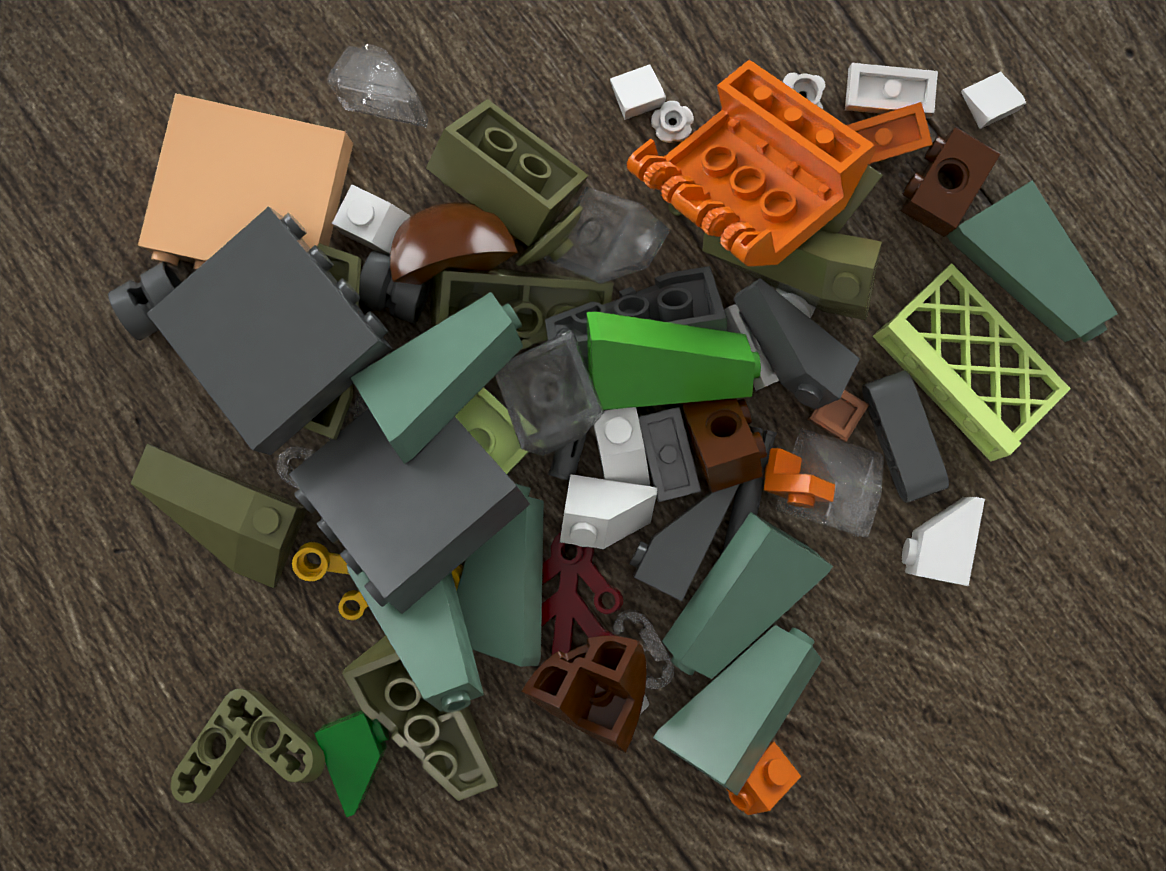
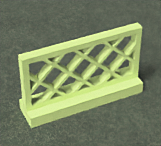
(953, 392)

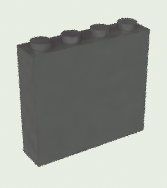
(270, 330)
(407, 519)

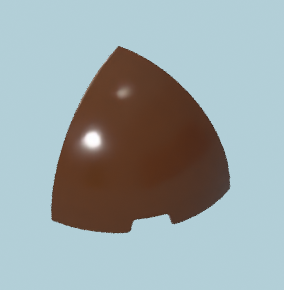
(448, 236)
(594, 688)

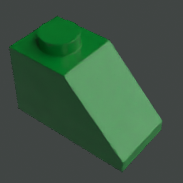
(352, 755)

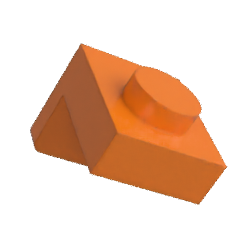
(785, 480)
(766, 783)

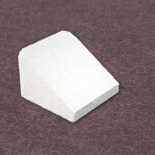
(638, 91)
(992, 99)

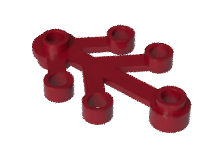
(567, 603)

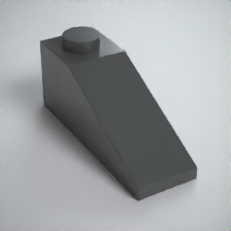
(797, 348)
(680, 546)

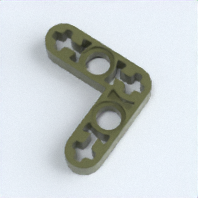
(238, 734)

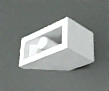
(369, 219)
(622, 446)
(604, 511)
(946, 543)

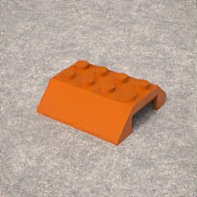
(759, 169)

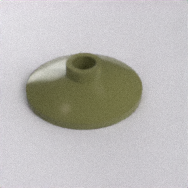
(554, 241)

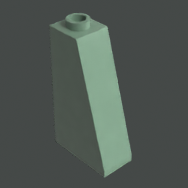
(1036, 263)
(438, 373)
(504, 589)
(743, 596)
(431, 644)
(742, 708)

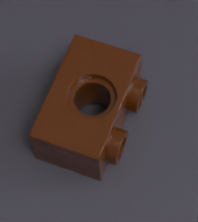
(968, 165)
(726, 459)

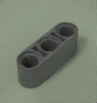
(905, 436)

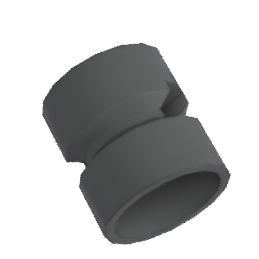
(379, 290)
(134, 300)

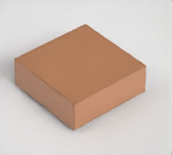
(840, 416)

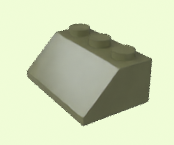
(505, 170)

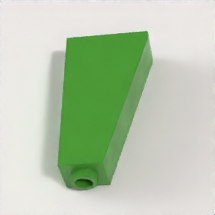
(665, 362)

